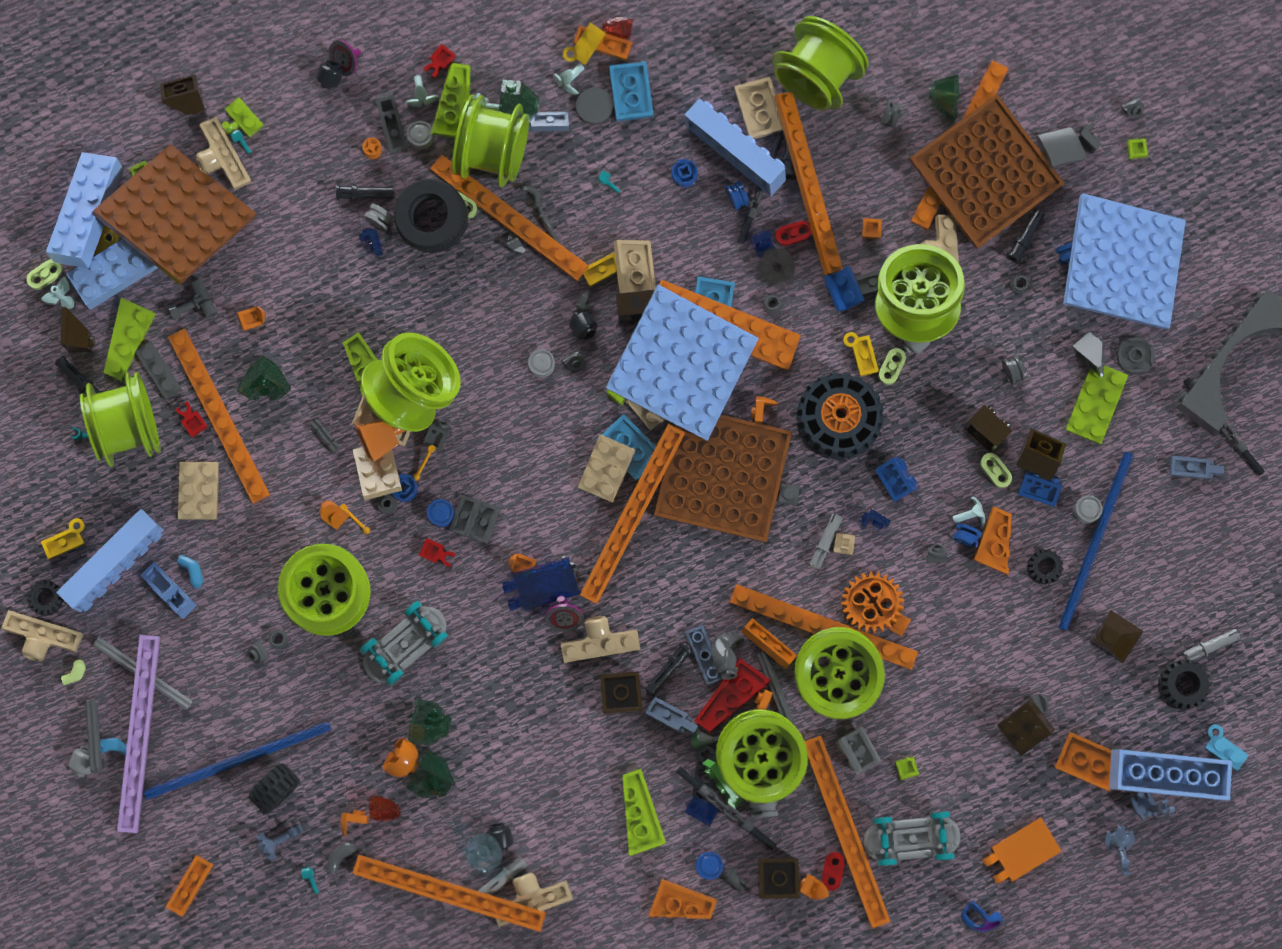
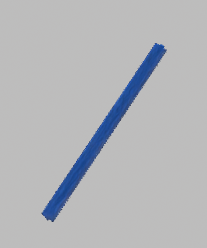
(1094, 544)
(237, 760)

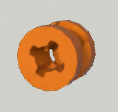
(371, 144)

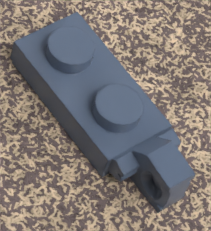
(549, 121)
(1194, 467)
(671, 717)

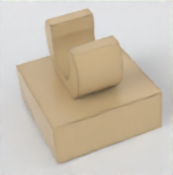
(844, 544)

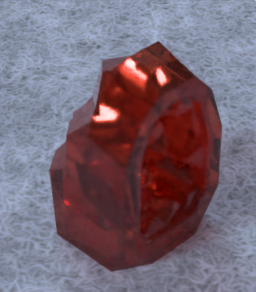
(619, 27)
(383, 809)

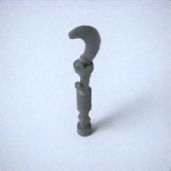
(537, 205)

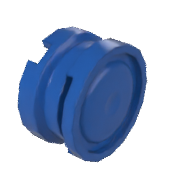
(684, 173)
(737, 195)
(1064, 253)
(409, 488)
(440, 513)
(967, 535)
(709, 865)

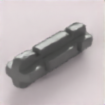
(324, 435)

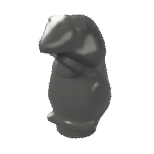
(723, 656)

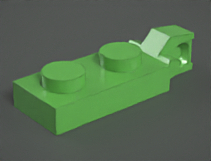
(713, 772)

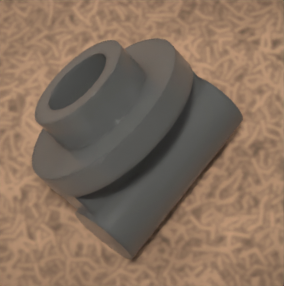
(1133, 108)
(584, 304)
(574, 361)
(937, 554)
(257, 653)
(1041, 701)

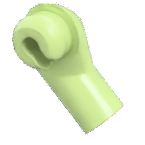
(76, 673)

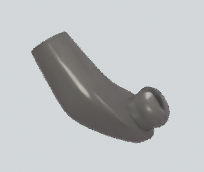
(338, 855)

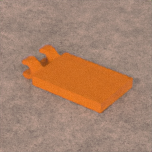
(1085, 761)
(1023, 851)

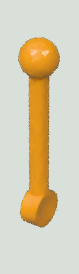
(431, 448)
(366, 530)

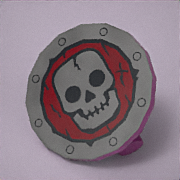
(345, 55)
(564, 616)

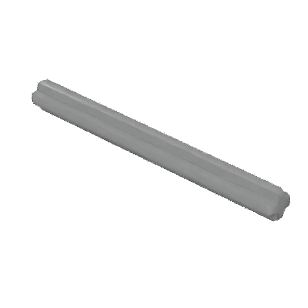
(130, 664)

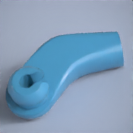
(194, 570)
(113, 744)

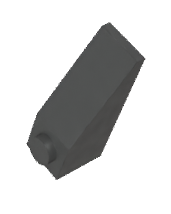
(391, 121)

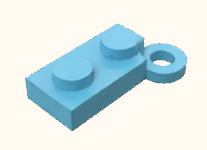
(1225, 749)

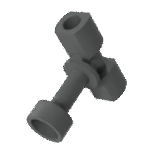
(200, 300)

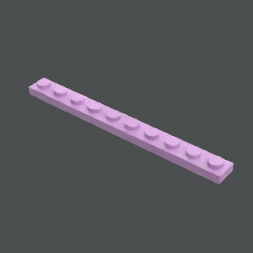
(138, 734)

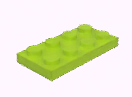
(1096, 404)

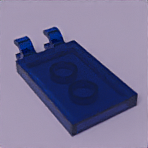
(542, 584)

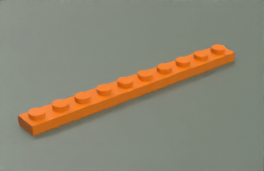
(985, 91)
(808, 183)
(511, 220)
(219, 416)
(632, 513)
(814, 623)
(846, 832)
(449, 893)

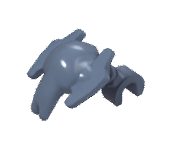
(1147, 806)
(1119, 840)
(267, 846)

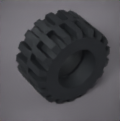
(1200, 679)
(273, 788)

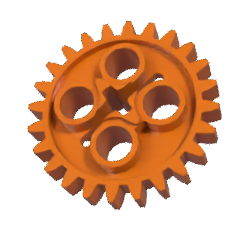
(857, 611)

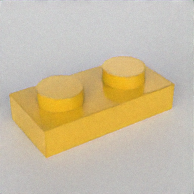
(601, 270)

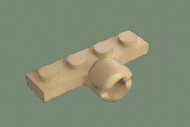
(221, 155)
(945, 235)
(40, 635)
(599, 641)
(539, 898)

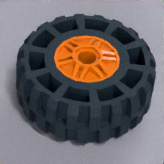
(835, 435)

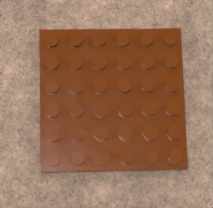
(986, 171)
(174, 214)
(726, 481)

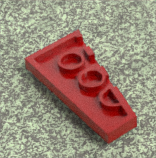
(731, 696)

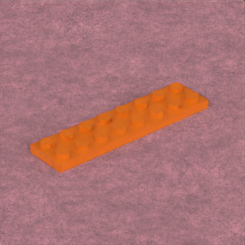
(774, 344)

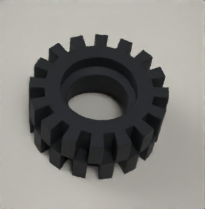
(1045, 555)
(33, 598)

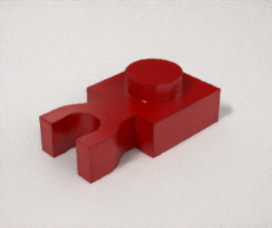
(440, 60)
(193, 421)
(434, 551)

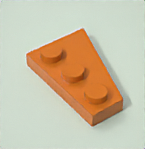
(994, 543)
(680, 901)

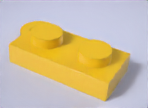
(586, 45)
(863, 354)
(64, 541)

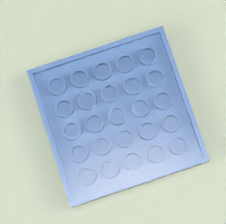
(1124, 261)
(682, 362)

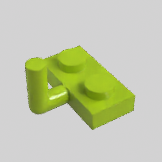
(243, 118)

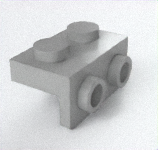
(859, 750)

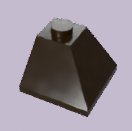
(183, 95)
(74, 334)
(1116, 636)

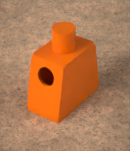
(377, 438)

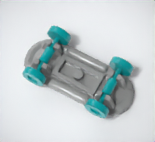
(404, 644)
(912, 838)

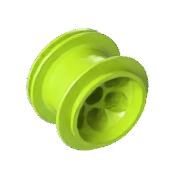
(819, 63)
(490, 140)
(921, 275)
(410, 382)
(120, 419)
(306, 565)
(852, 701)
(789, 771)

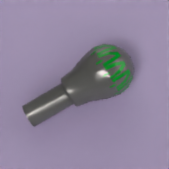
(701, 740)

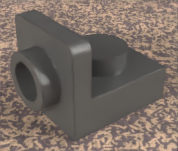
(1089, 140)
(437, 434)

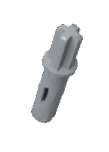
(826, 540)
(1205, 648)
(504, 876)

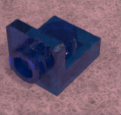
(762, 242)
(375, 244)
(877, 520)
(701, 810)

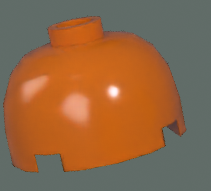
(402, 759)

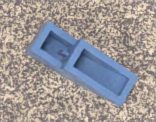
(168, 590)

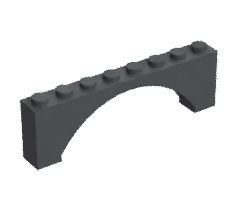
(1204, 400)

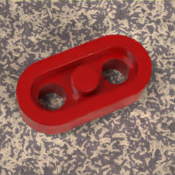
(793, 234)
(833, 871)

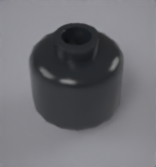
(329, 74)
(583, 325)
(502, 834)

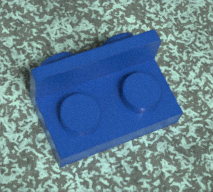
(844, 289)
(896, 478)
(1040, 489)

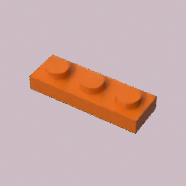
(609, 45)
(768, 643)
(189, 885)

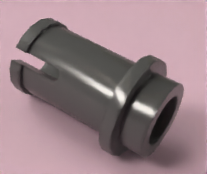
(734, 879)

